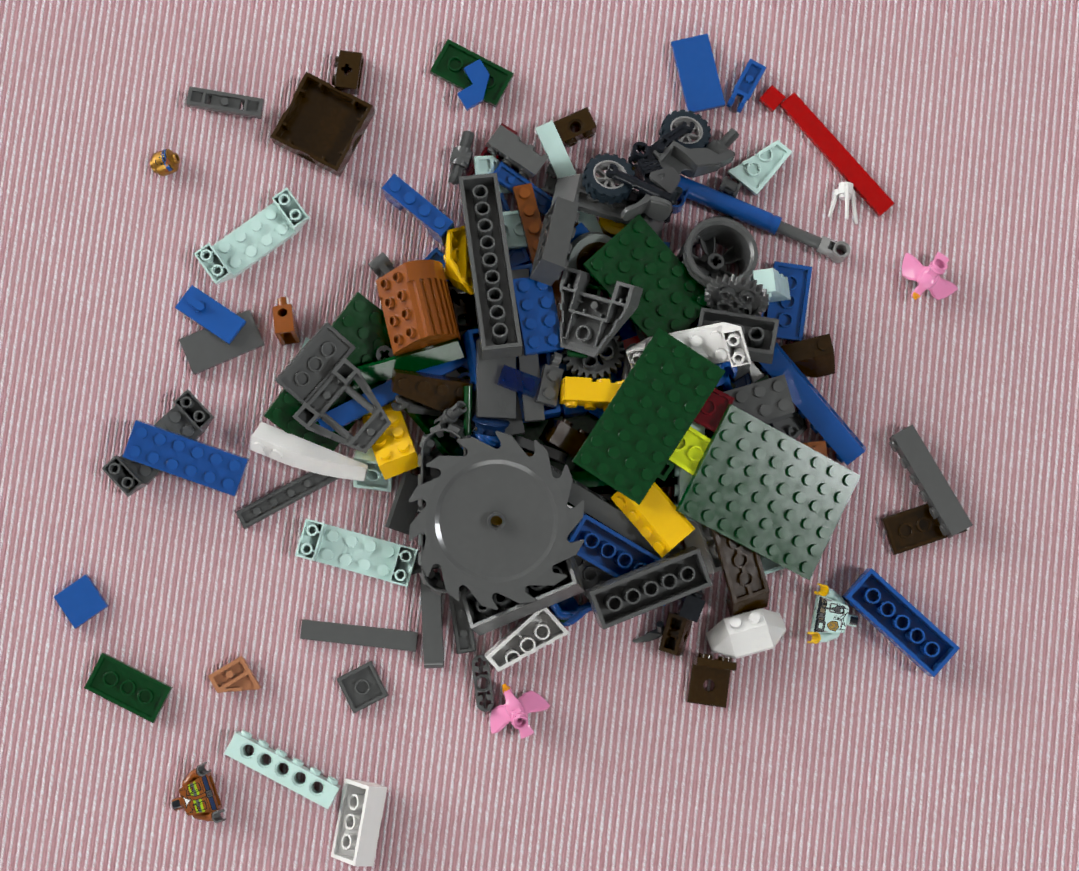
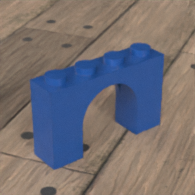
(404, 196)

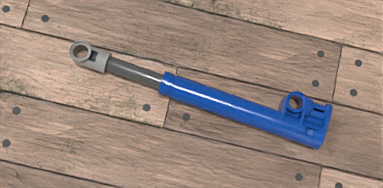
(756, 217)

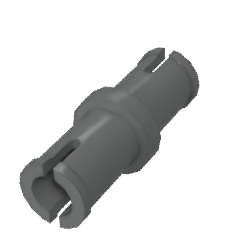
(451, 414)

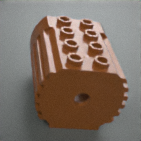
(417, 306)

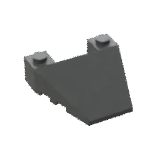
(591, 320)

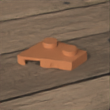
(234, 677)

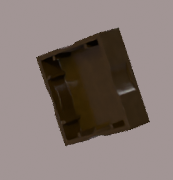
(323, 124)

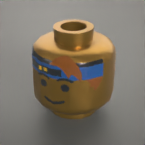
(165, 162)

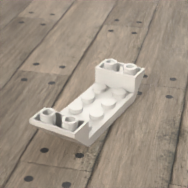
(715, 342)

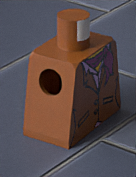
(285, 322)

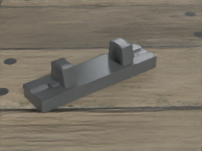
(225, 102)

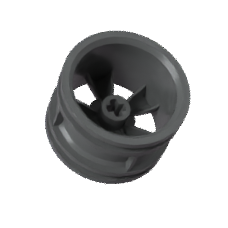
(724, 232)

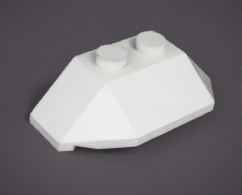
(746, 633)

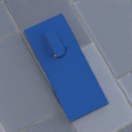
(210, 314)

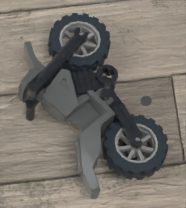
(657, 169)

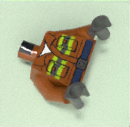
(199, 796)

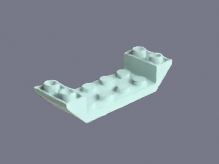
(253, 238)
(356, 552)

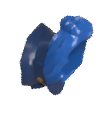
(486, 430)

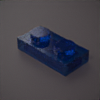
(518, 381)

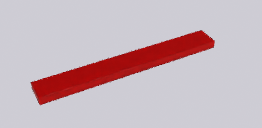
(836, 154)

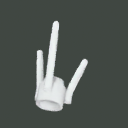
(846, 193)

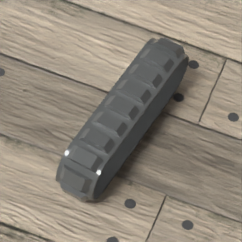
(425, 457)

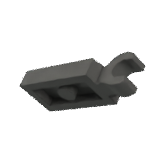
(550, 382)
(413, 407)

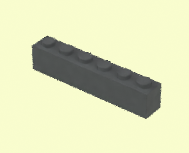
(930, 481)

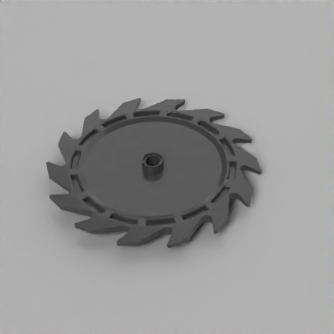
(503, 485)

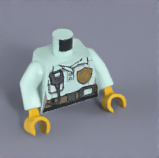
(829, 616)

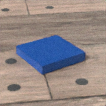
(81, 601)

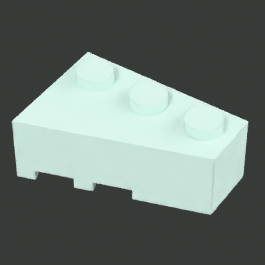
(775, 283)

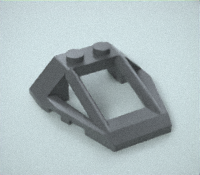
(327, 395)

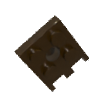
(709, 668)

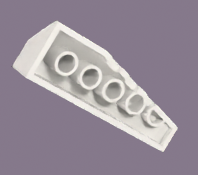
(304, 454)

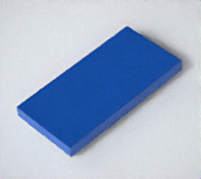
(698, 73)

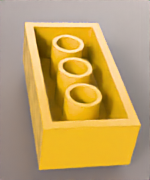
(395, 447)

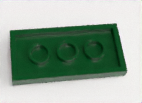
(450, 68)
(128, 687)

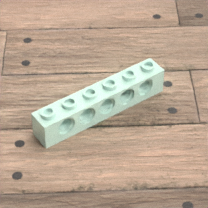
(237, 751)

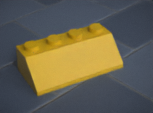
(656, 519)

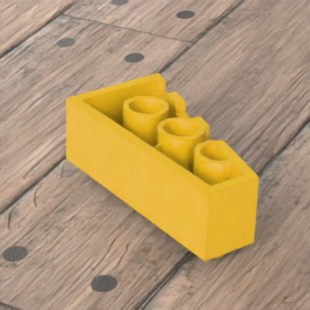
(584, 392)

